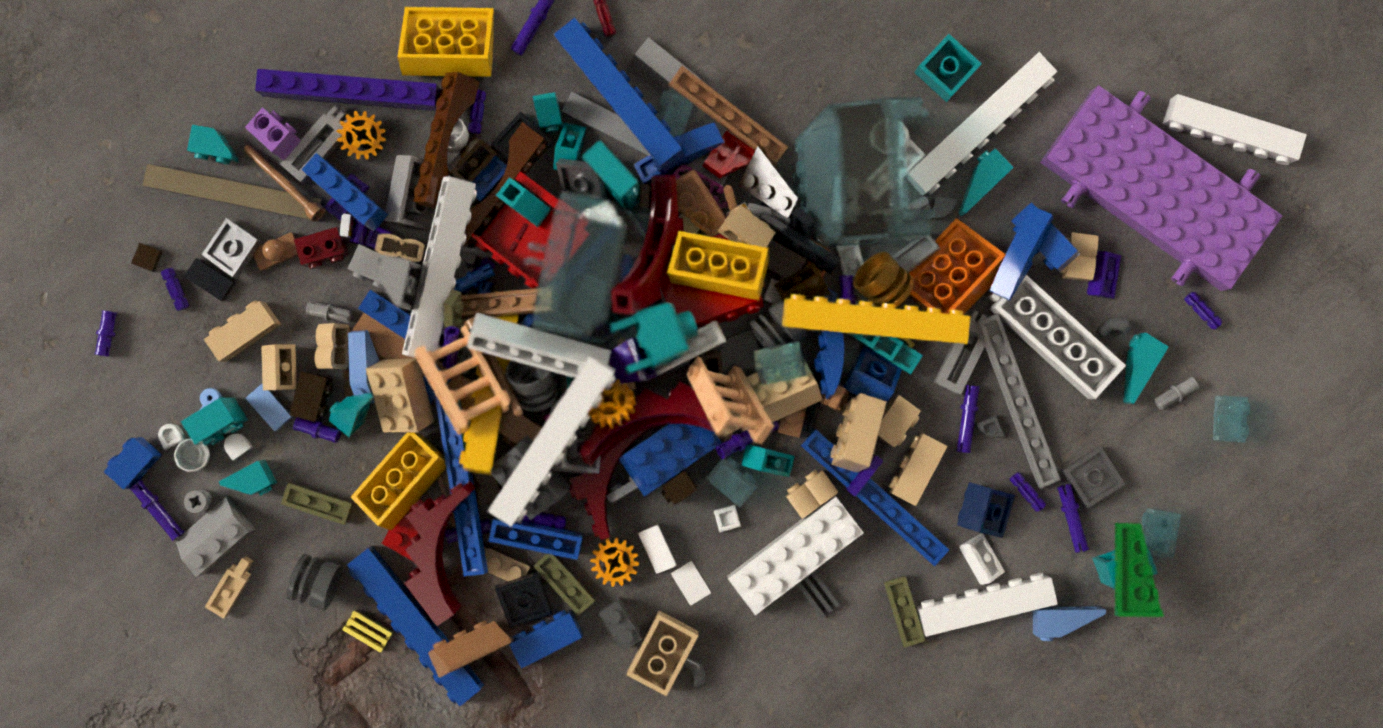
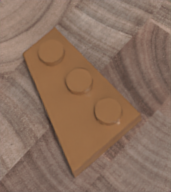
(698, 203)

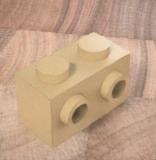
(746, 228)
(279, 367)
(896, 420)

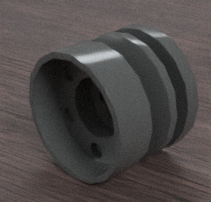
(772, 331)
(533, 386)
(311, 580)

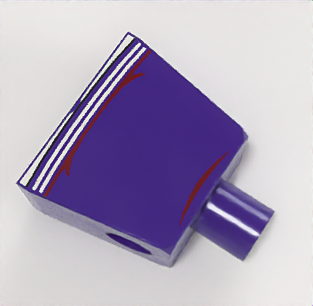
(627, 354)

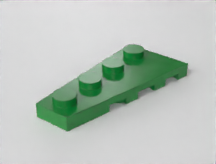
(1133, 574)

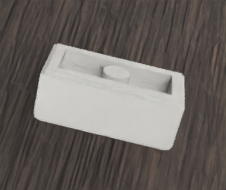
(657, 549)
(982, 559)

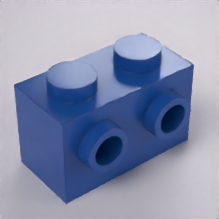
(132, 462)

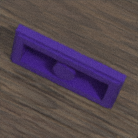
(1105, 275)

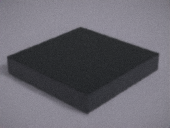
(501, 142)
(523, 599)

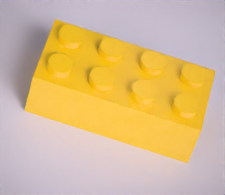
(718, 265)
(400, 480)

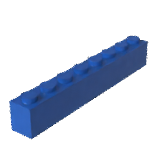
(619, 94)
(410, 620)

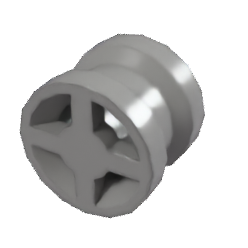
(202, 498)

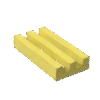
(351, 621)

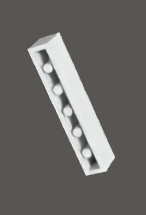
(1234, 129)
(532, 346)
(987, 604)

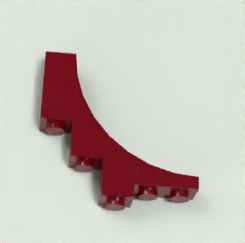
(642, 283)
(650, 410)
(595, 486)
(428, 579)

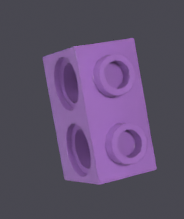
(273, 134)

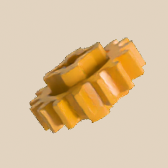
(355, 144)
(610, 407)
(604, 557)

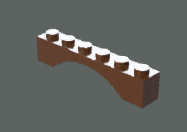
(456, 96)
(523, 149)

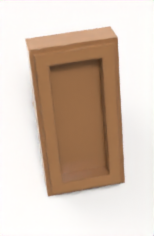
(275, 251)
(838, 399)
(792, 423)

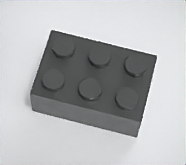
(548, 493)

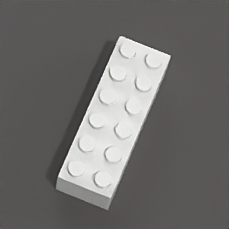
(1059, 339)
(794, 555)

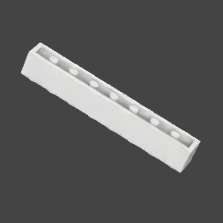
(981, 123)
(440, 264)
(551, 441)

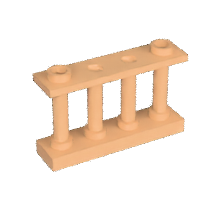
(743, 397)
(449, 398)

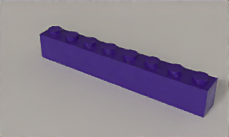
(347, 89)

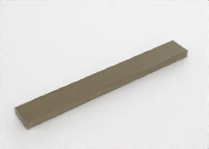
(224, 191)

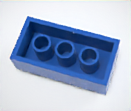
(667, 454)

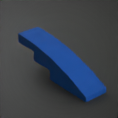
(1020, 253)

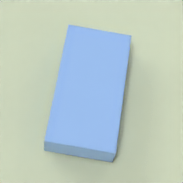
(269, 407)

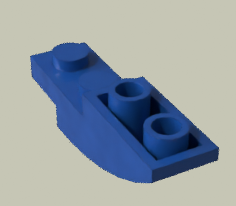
(696, 143)
(830, 361)

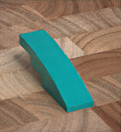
(891, 350)

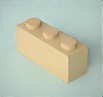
(241, 331)
(917, 468)

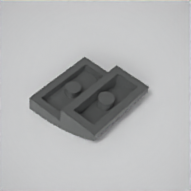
(739, 352)

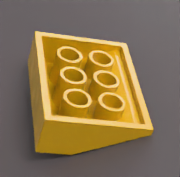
(446, 41)

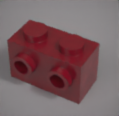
(321, 247)

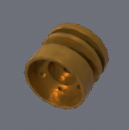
(883, 280)

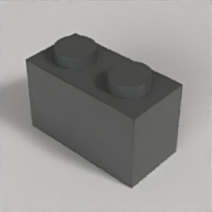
(621, 624)

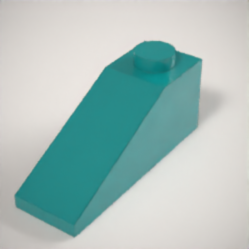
(985, 176)
(1141, 362)
(350, 413)

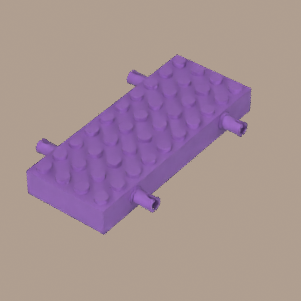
(1161, 189)

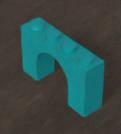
(616, 178)

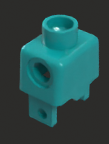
(660, 334)

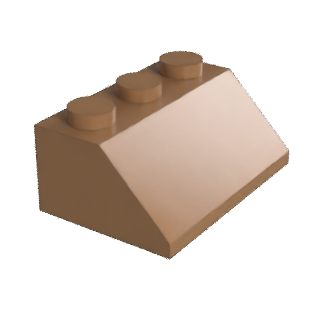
(467, 647)

